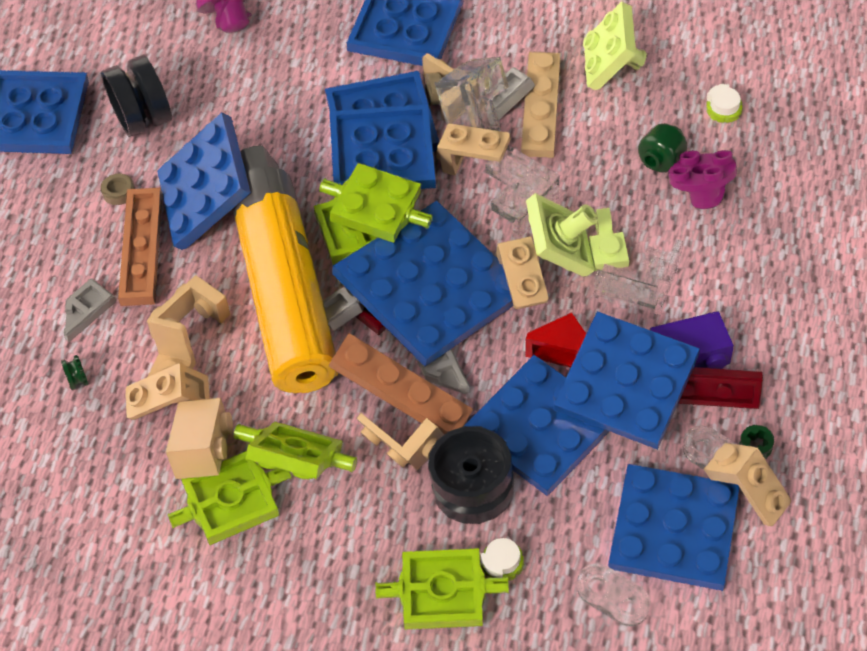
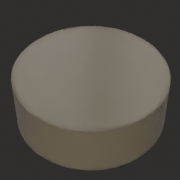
(430, 89)
(115, 188)

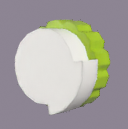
(724, 103)
(502, 559)

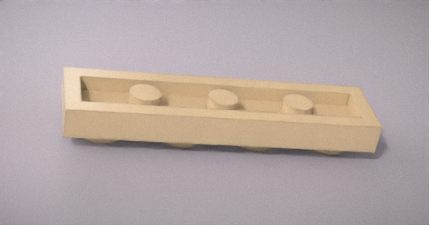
(541, 105)

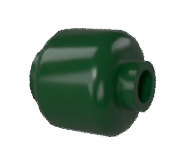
(662, 147)

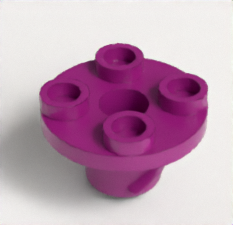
(230, 14)
(703, 176)

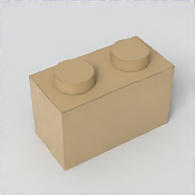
(199, 438)

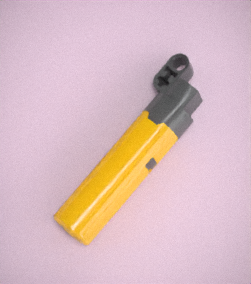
(283, 278)

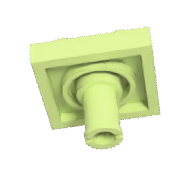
(611, 47)
(562, 234)

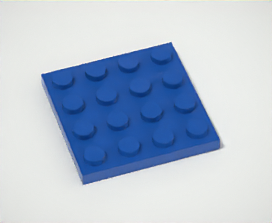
(428, 284)

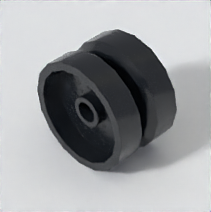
(137, 96)
(471, 474)

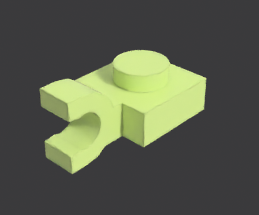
(607, 246)

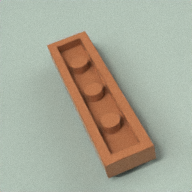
(140, 247)
(398, 385)

